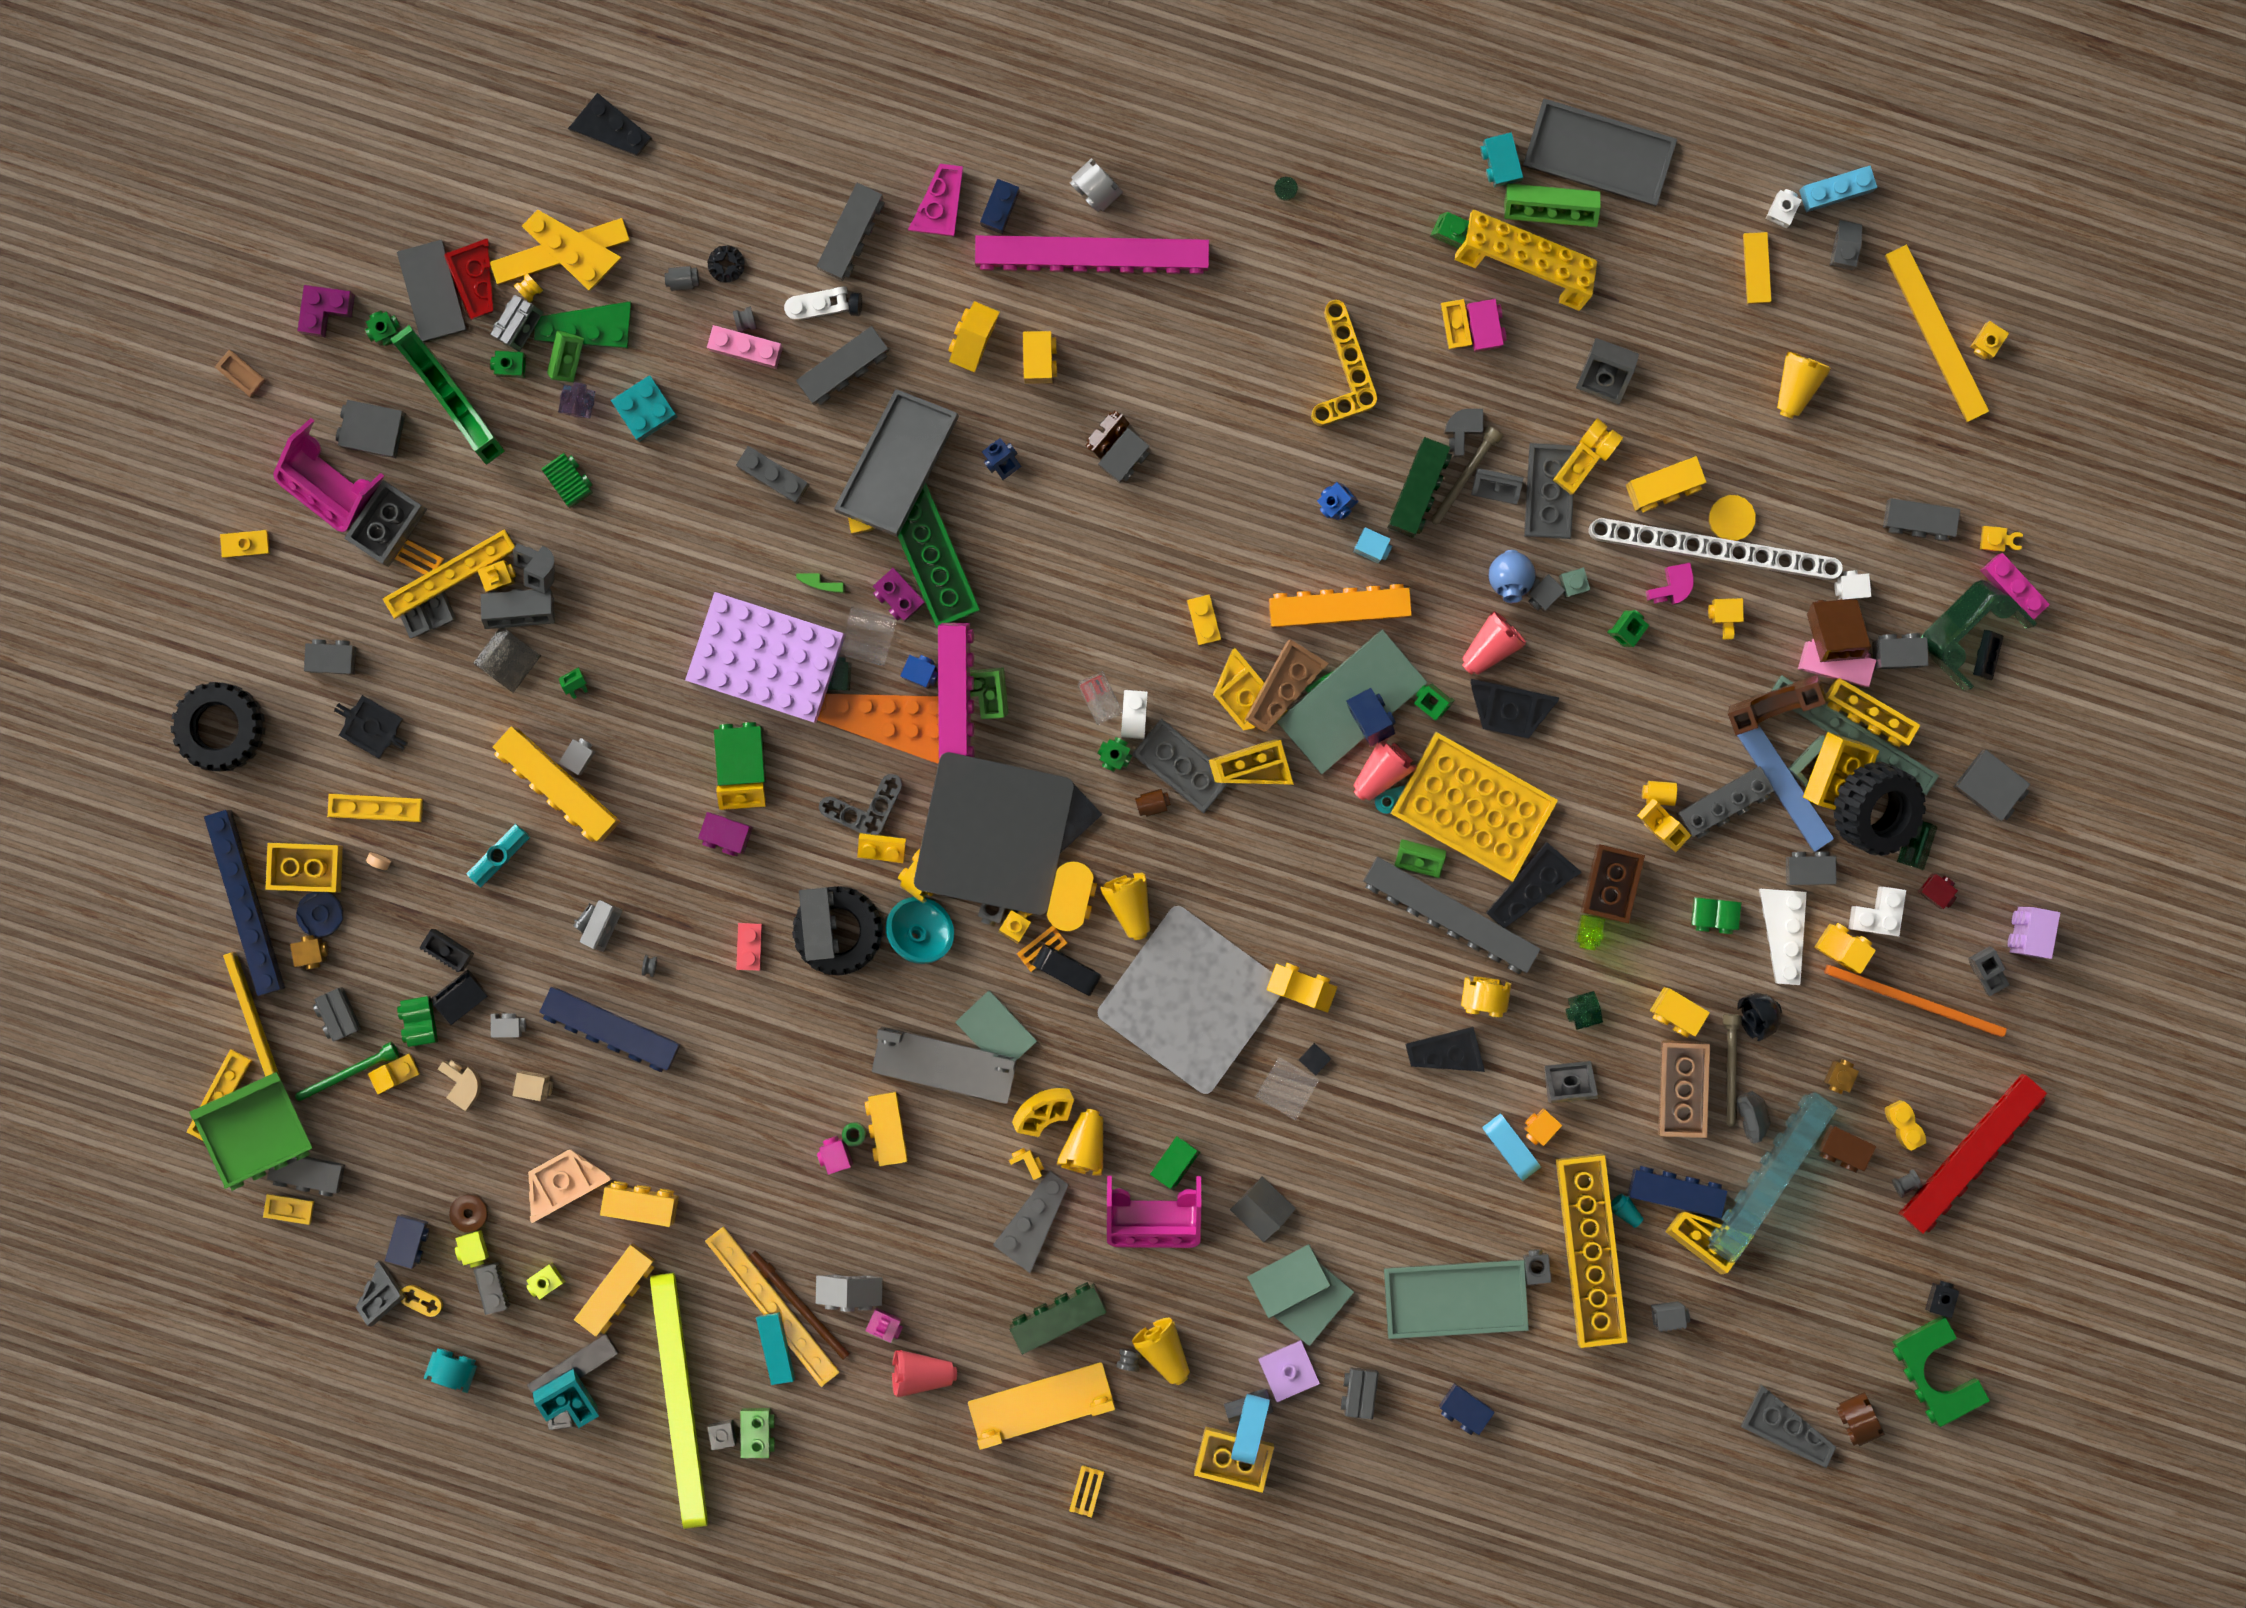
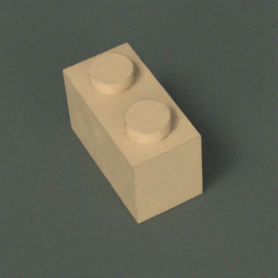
(532, 1086)

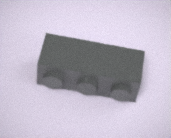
(772, 475)
(1921, 519)
(517, 608)
(818, 923)
(308, 1174)

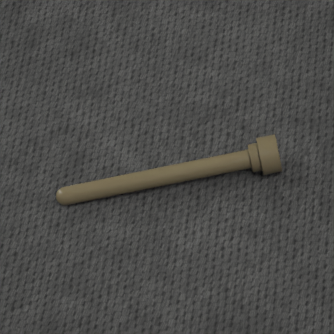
(1490, 438)
(1731, 1023)

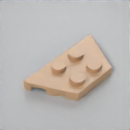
(561, 1182)

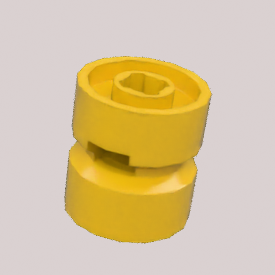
(1601, 439)

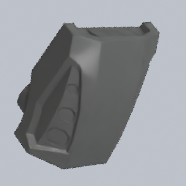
(1755, 1116)

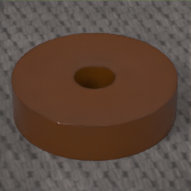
(458, 1216)

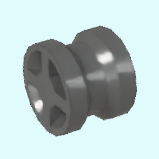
(744, 319)
(1129, 1360)

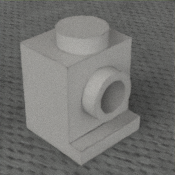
(507, 1025)

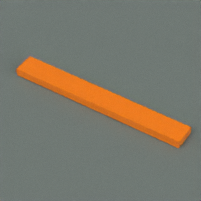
(1915, 1001)

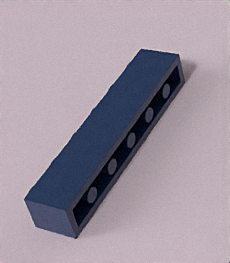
(609, 1028)

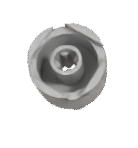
(1096, 185)

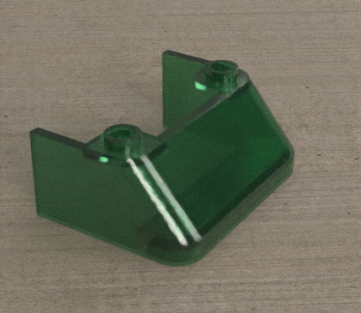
(1961, 618)

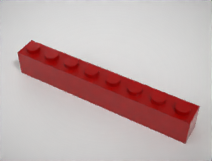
(1973, 1153)

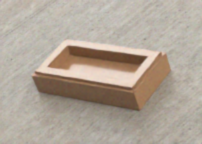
(240, 373)

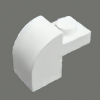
(1134, 714)

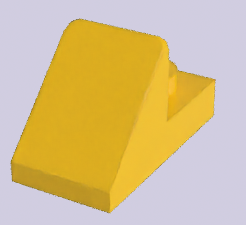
(393, 1073)

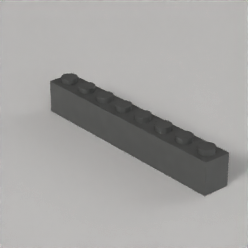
(1451, 915)

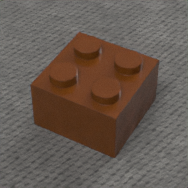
(1842, 1146)

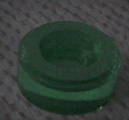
(1285, 188)

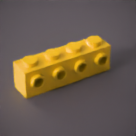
(1870, 711)

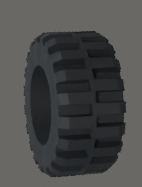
(188, 716)
(1901, 815)
(869, 937)

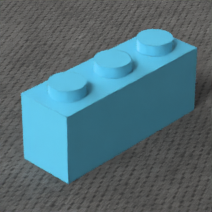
(1838, 188)

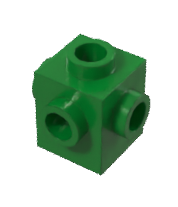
(391, 327)
(1123, 759)

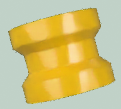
(528, 288)

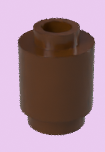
(1153, 802)

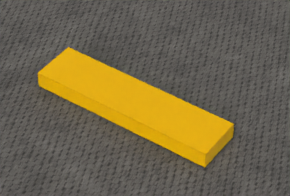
(375, 808)
(225, 1082)

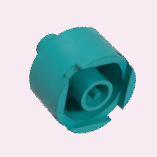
(450, 1371)

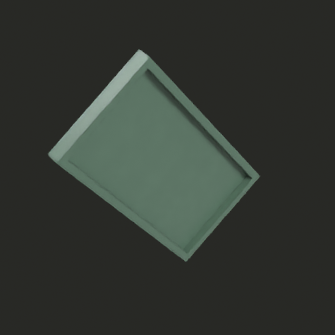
(1321, 719)
(1456, 1299)

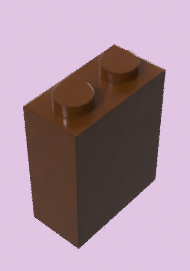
(1838, 630)

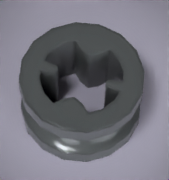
(649, 966)

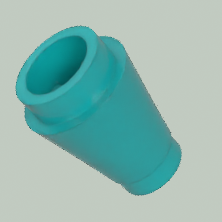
(1626, 1210)

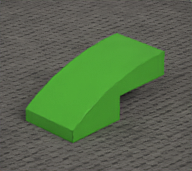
(814, 581)

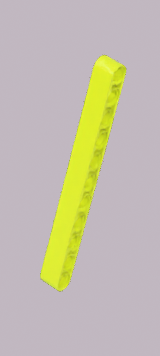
(678, 1400)

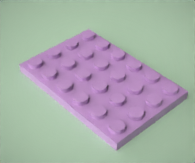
(765, 657)

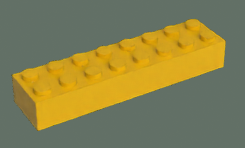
(1591, 1250)

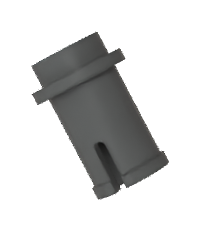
(583, 920)

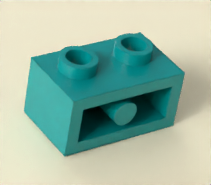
(1502, 160)

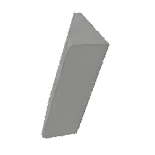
(601, 926)

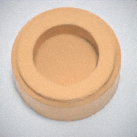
(378, 861)

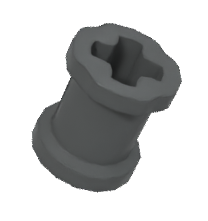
(1907, 1183)

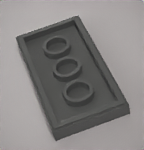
(431, 291)
(1547, 504)
(1179, 765)

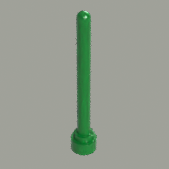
(387, 1053)

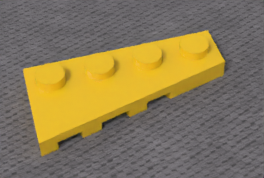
(575, 252)

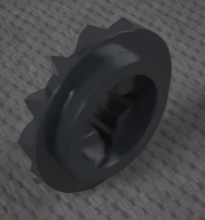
(733, 272)

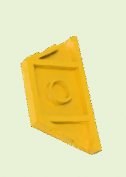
(1238, 689)

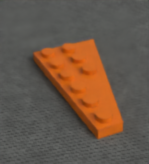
(892, 720)

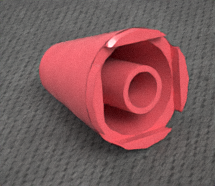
(1492, 644)
(1382, 770)
(920, 1373)

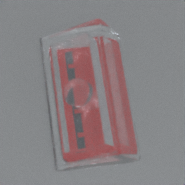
(1100, 698)

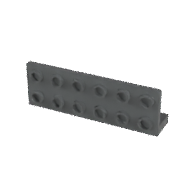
(944, 1065)

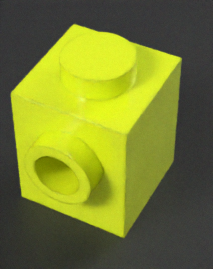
(471, 1249)
(544, 1281)

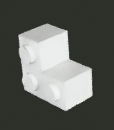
(1885, 917)

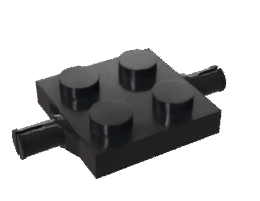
(370, 727)

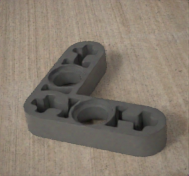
(863, 817)

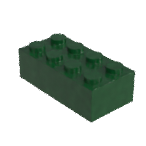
(1419, 485)
(1058, 1318)

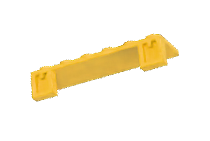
(1530, 254)
(1041, 1404)

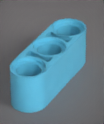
(1511, 1147)
(1250, 1429)

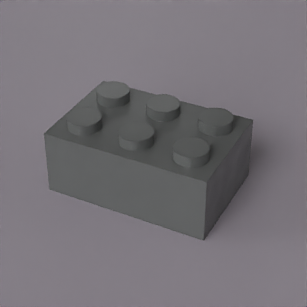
(385, 523)

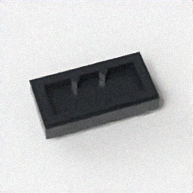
(1988, 655)

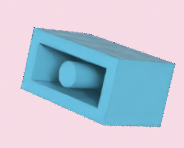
(1373, 545)

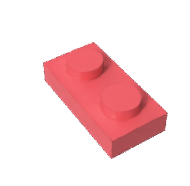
(749, 946)

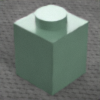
(1574, 582)

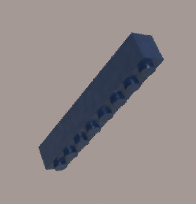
(244, 902)

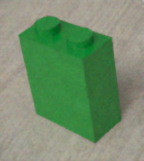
(739, 754)

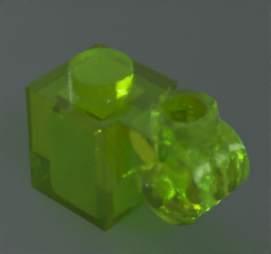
(1589, 932)

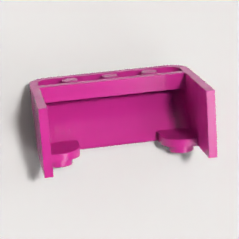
(320, 485)
(1154, 1222)

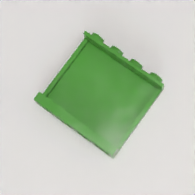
(251, 1131)

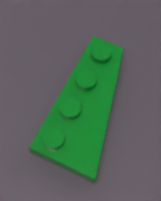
(597, 325)

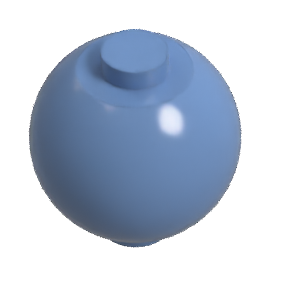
(1511, 575)

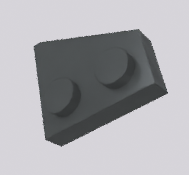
(379, 1295)

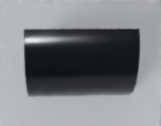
(459, 997)

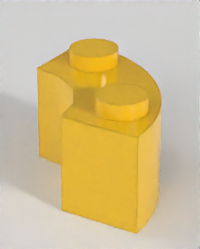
(1301, 987)
(1043, 1110)

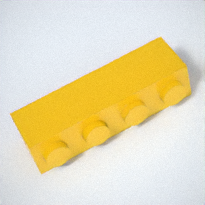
(614, 1290)

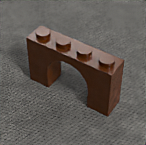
(1801, 694)

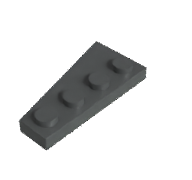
(1029, 1227)
(1779, 1424)

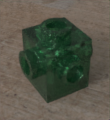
(1584, 1010)

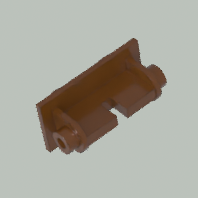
(1114, 427)

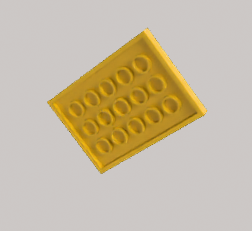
(1474, 806)

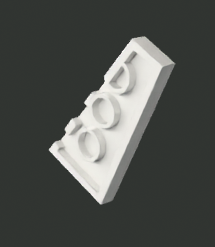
(1785, 932)

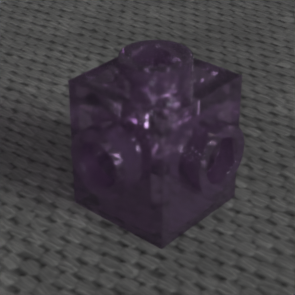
(577, 400)

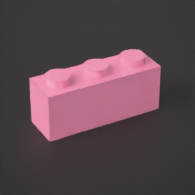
(744, 347)
(1852, 671)

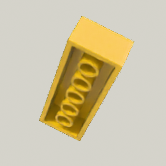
(556, 784)

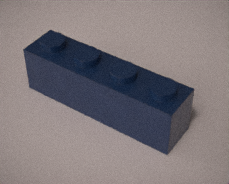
(1677, 1193)

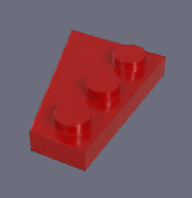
(472, 277)

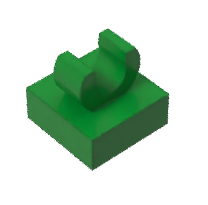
(573, 681)

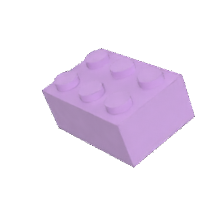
(2034, 932)

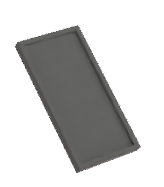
(1599, 152)
(896, 462)

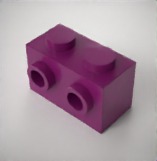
(898, 595)

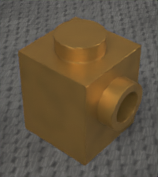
(309, 952)
(1841, 1076)

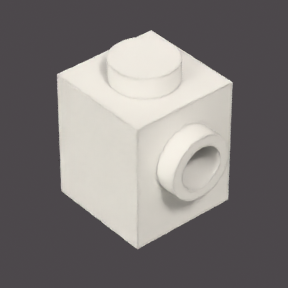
(1784, 208)
(1853, 586)

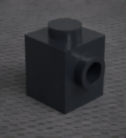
(1942, 1299)

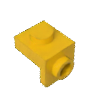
(1034, 1164)

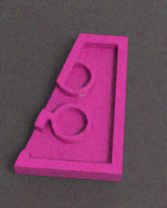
(940, 204)

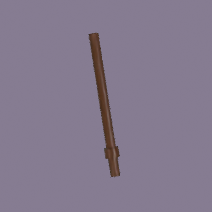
(768, 1270)

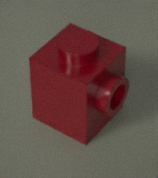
(1939, 891)

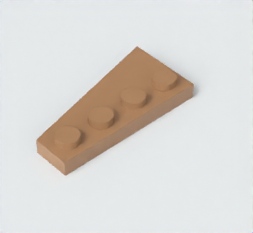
(1288, 678)

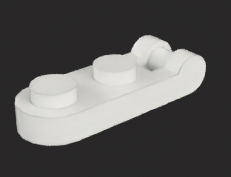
(816, 304)

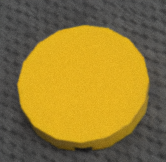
(1732, 518)

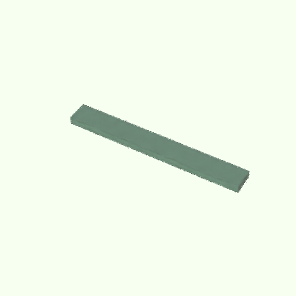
(1839, 724)

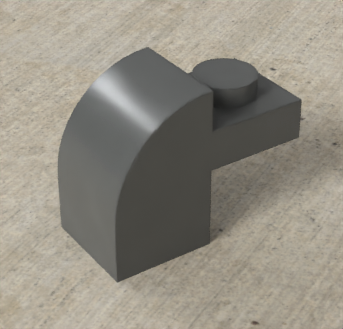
(1463, 422)
(537, 566)
(1989, 970)

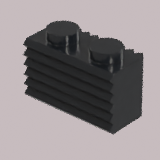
(446, 950)

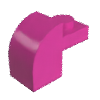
(1679, 585)

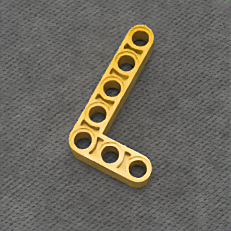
(1349, 368)

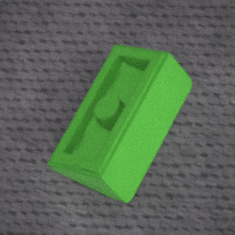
(565, 357)
(1420, 858)

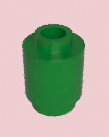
(846, 1134)

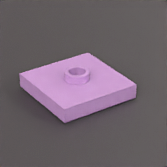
(1288, 1371)

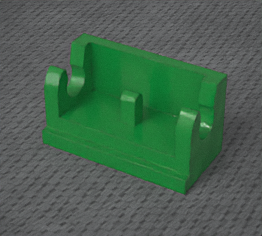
(1175, 1163)

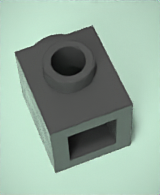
(1544, 593)

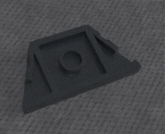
(1510, 709)

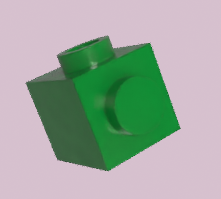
(508, 364)

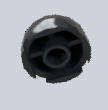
(1760, 1015)

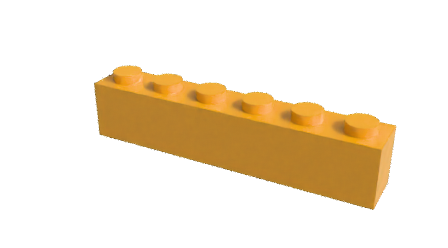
(1339, 607)

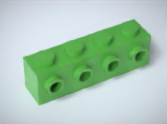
(1552, 205)

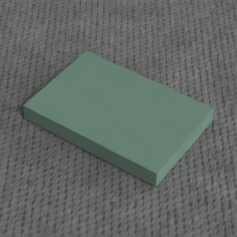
(995, 1028)
(1289, 1281)
(1314, 1313)

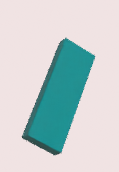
(775, 1348)

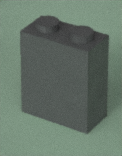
(370, 429)
(1992, 786)

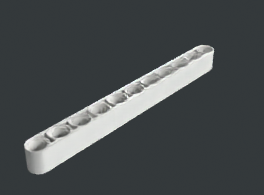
(1726, 554)

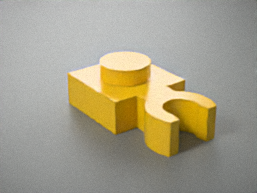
(1996, 539)

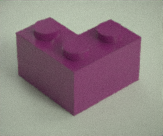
(317, 306)
(725, 833)

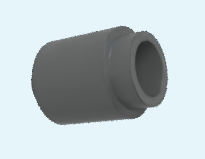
(681, 278)

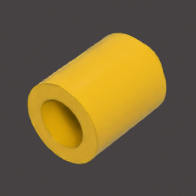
(1663, 792)

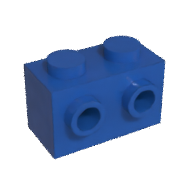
(920, 671)

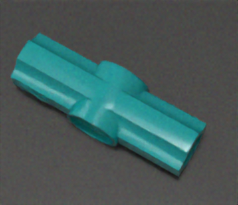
(487, 866)

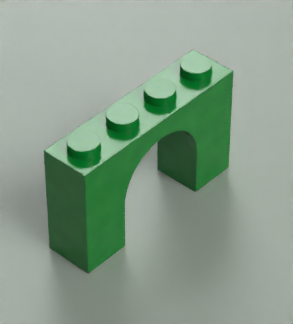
(1913, 1351)

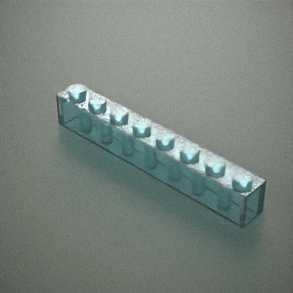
(1772, 1177)

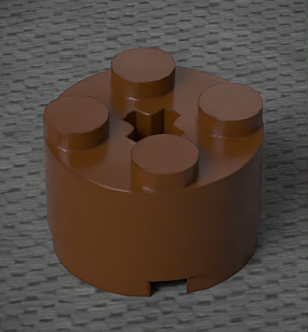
(1861, 1419)

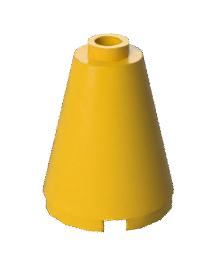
(1799, 383)
(1129, 903)
(1084, 1145)
(1163, 1350)

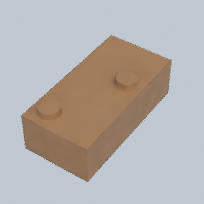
(1684, 1089)

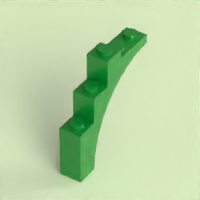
(448, 394)

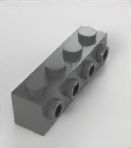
(850, 231)
(842, 366)
(1725, 801)

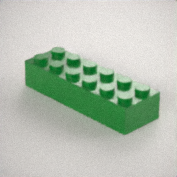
(936, 563)

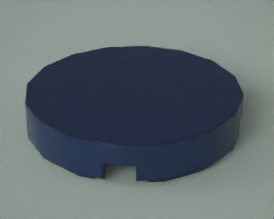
(319, 914)

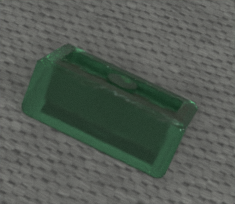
(1918, 849)

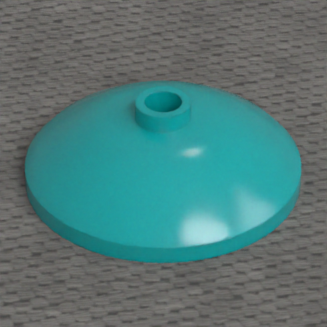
(928, 922)

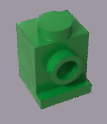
(1636, 628)
(1424, 701)

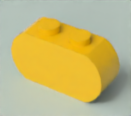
(1070, 896)

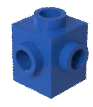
(1337, 501)

